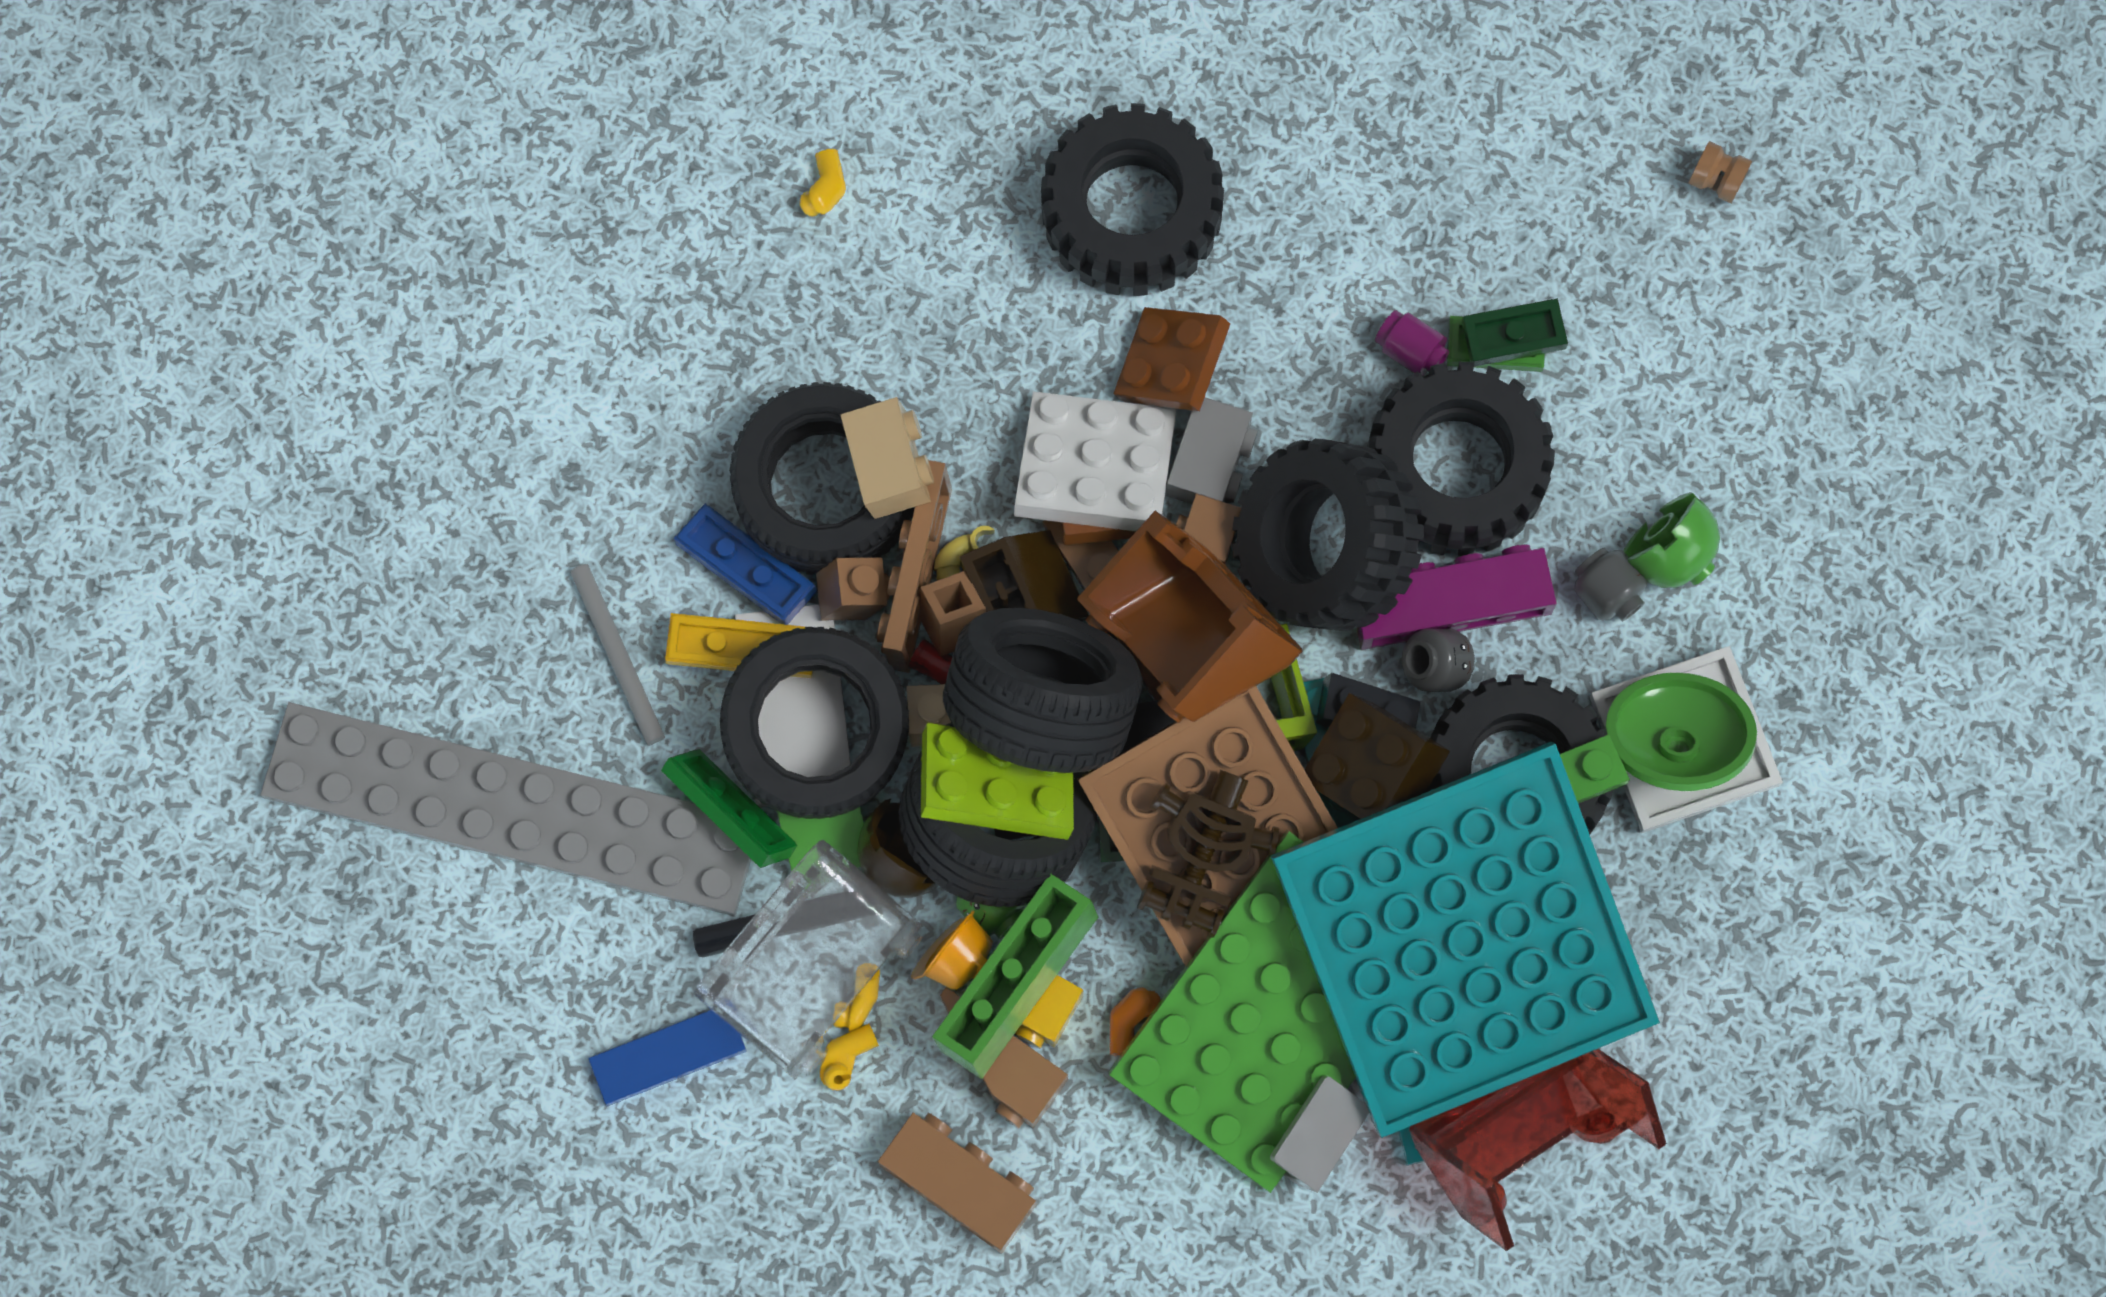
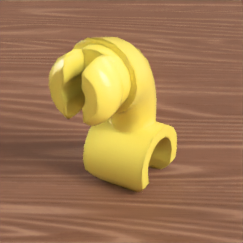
(948, 561)

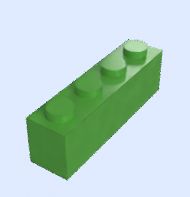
(1015, 976)

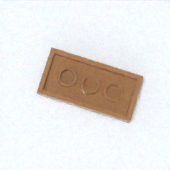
(920, 543)

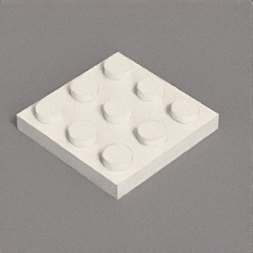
(1094, 461)
(1659, 806)

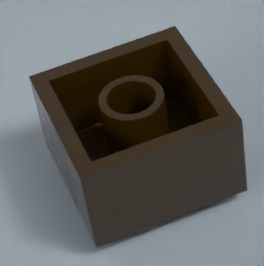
(1373, 759)

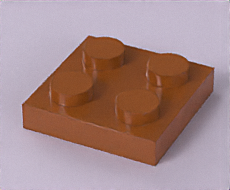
(1172, 358)

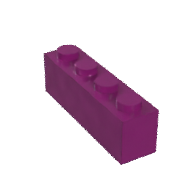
(1467, 596)

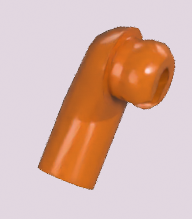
(1127, 1014)

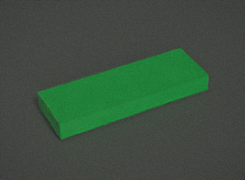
(729, 808)

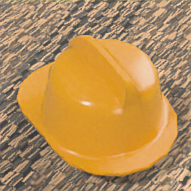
(956, 954)

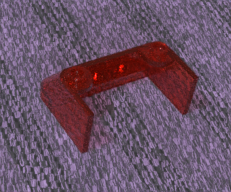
(1505, 1129)

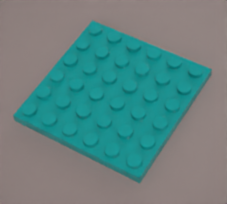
(1465, 939)

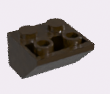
(1023, 574)

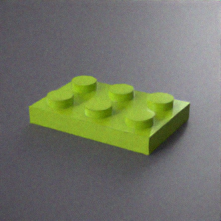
(985, 791)

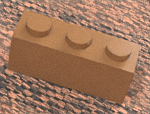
(959, 1180)

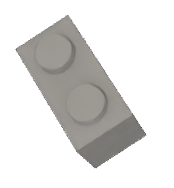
(1211, 453)

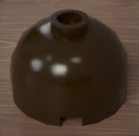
(886, 856)

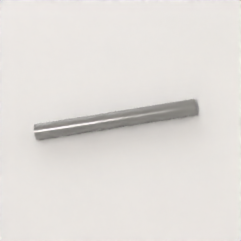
(617, 654)

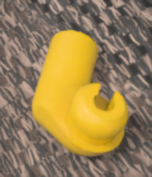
(828, 188)
(859, 1009)
(841, 1056)

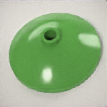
(1682, 731)

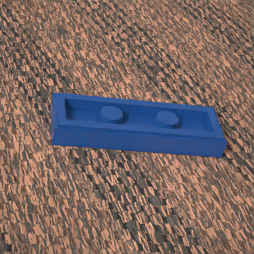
(745, 565)
(664, 1056)

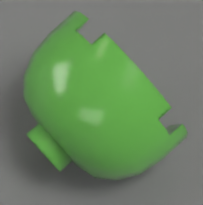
(1677, 545)

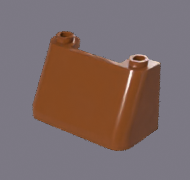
(1186, 620)

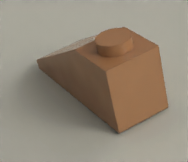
(1019, 1079)

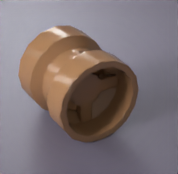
(1710, 166)

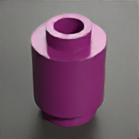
(1411, 342)

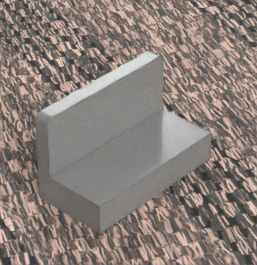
(1319, 1134)

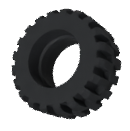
(1142, 141)
(1501, 413)
(1377, 543)
(1517, 707)

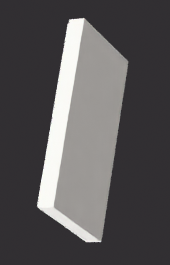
(804, 717)

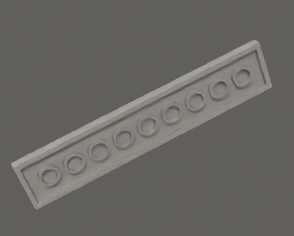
(504, 808)

